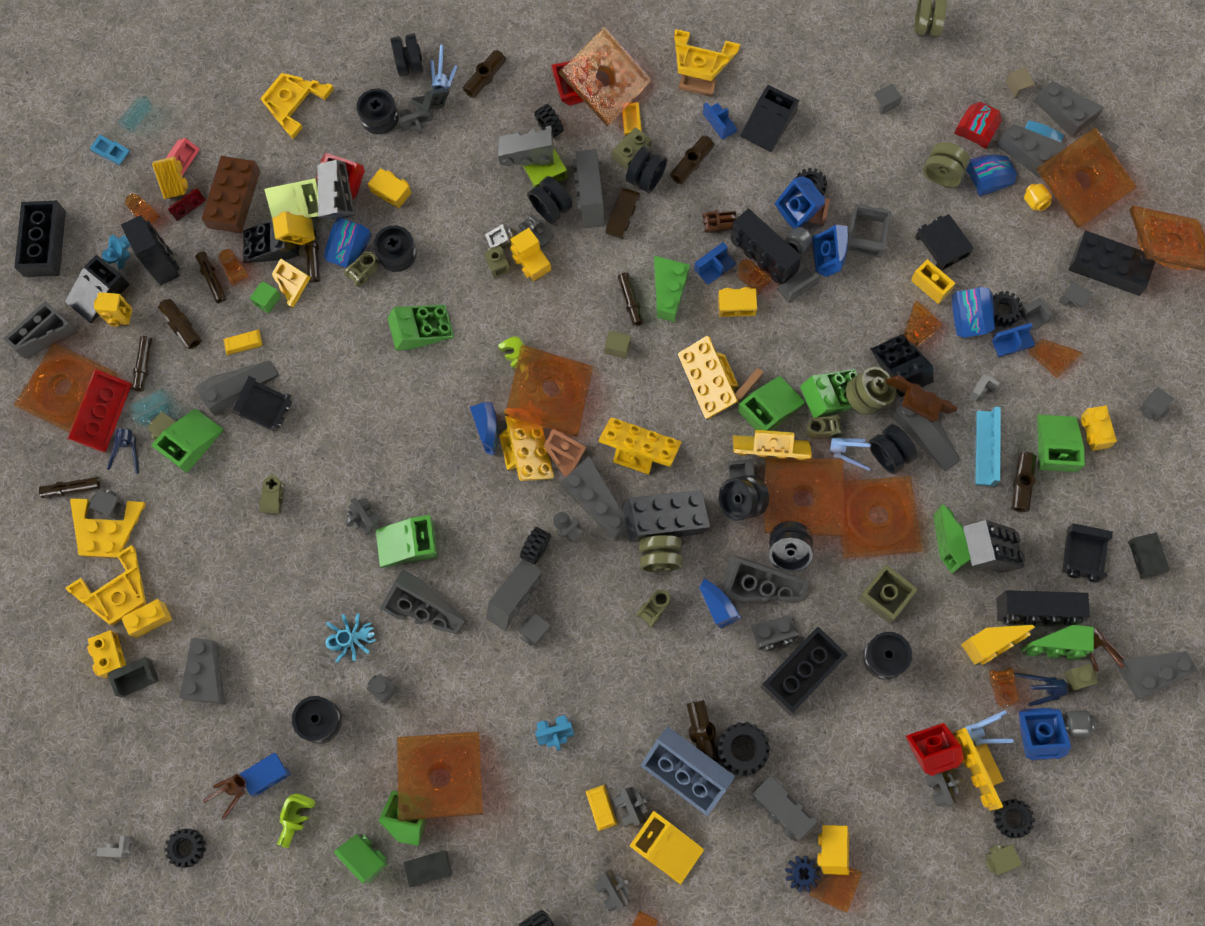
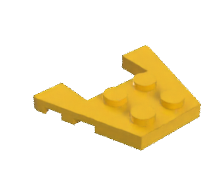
(701, 62)
(286, 96)
(101, 536)
(119, 595)

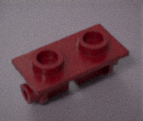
(186, 204)

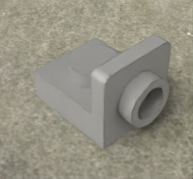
(500, 236)
(982, 385)
(117, 850)

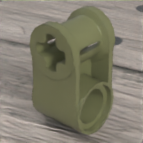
(361, 271)
(828, 427)
(271, 498)
(653, 609)

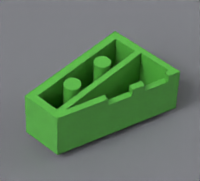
(669, 286)

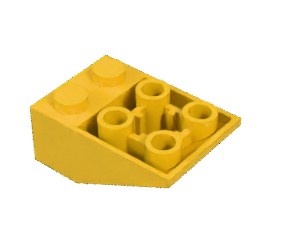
(985, 644)
(666, 847)

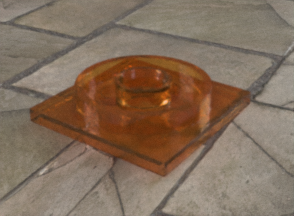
(624, 75)
(1107, 177)
(1170, 238)
(40, 396)
(530, 402)
(821, 479)
(896, 535)
(424, 754)

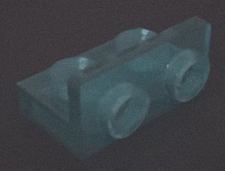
(150, 407)

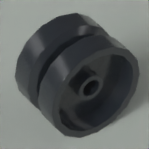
(409, 54)
(377, 111)
(646, 169)
(549, 199)
(395, 248)
(893, 449)
(743, 497)
(790, 546)
(896, 647)
(327, 725)

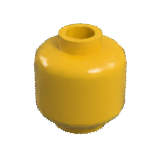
(1038, 197)

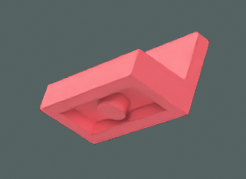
(185, 152)

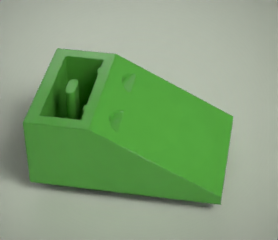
(419, 326)
(827, 392)
(770, 405)
(187, 439)
(1059, 444)
(951, 540)
(407, 541)
(1071, 642)

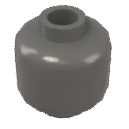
(799, 239)
(1079, 723)

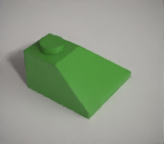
(403, 831)

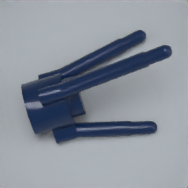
(123, 439)
(1053, 687)

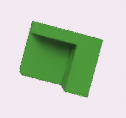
(265, 297)

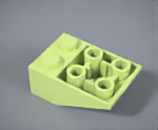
(295, 197)

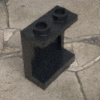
(944, 241)
(261, 404)
(1086, 552)

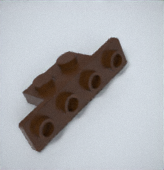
(920, 401)

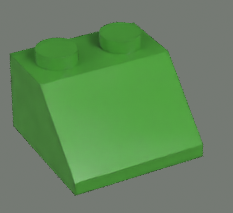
(361, 858)

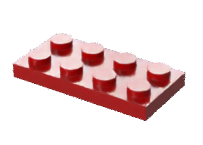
(99, 411)

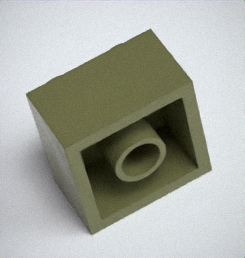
(888, 594)

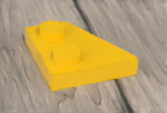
(290, 281)

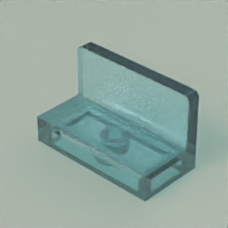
(135, 114)

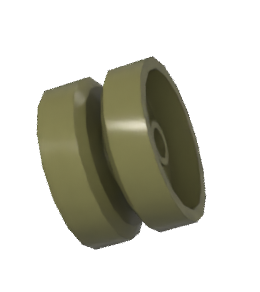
(930, 15)
(946, 164)
(869, 391)
(660, 554)

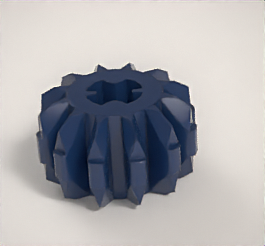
(795, 874)

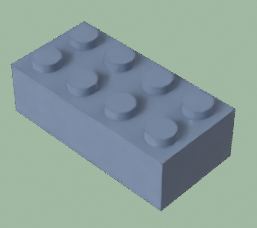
(687, 771)

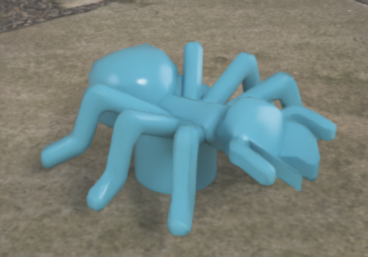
(345, 639)

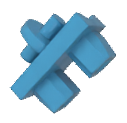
(117, 251)
(554, 735)

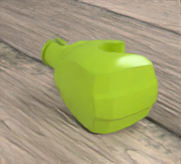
(512, 343)
(291, 818)

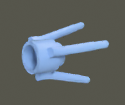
(440, 80)
(839, 445)
(976, 731)

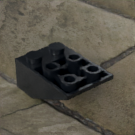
(770, 118)
(261, 245)
(94, 278)
(903, 359)

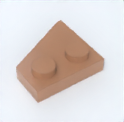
(563, 451)

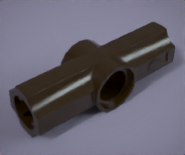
(479, 79)
(686, 166)
(179, 324)
(1025, 470)
(701, 730)

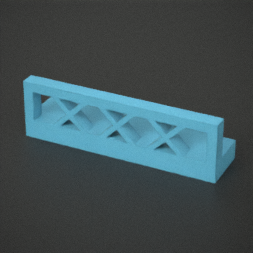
(988, 447)

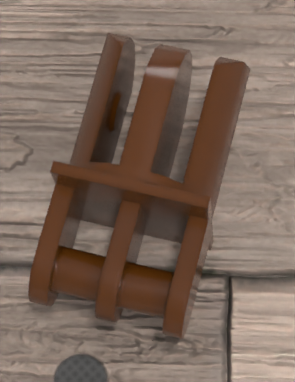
(722, 220)

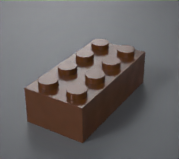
(231, 194)

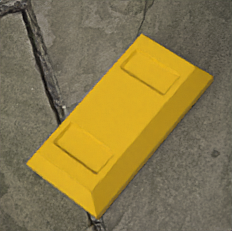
(631, 118)
(242, 342)
(601, 808)

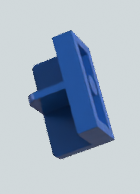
(719, 120)
(714, 263)
(1013, 340)
(264, 774)

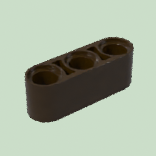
(622, 212)

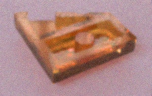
(920, 324)
(1054, 356)
(838, 889)

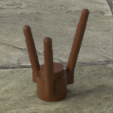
(1100, 640)
(233, 786)

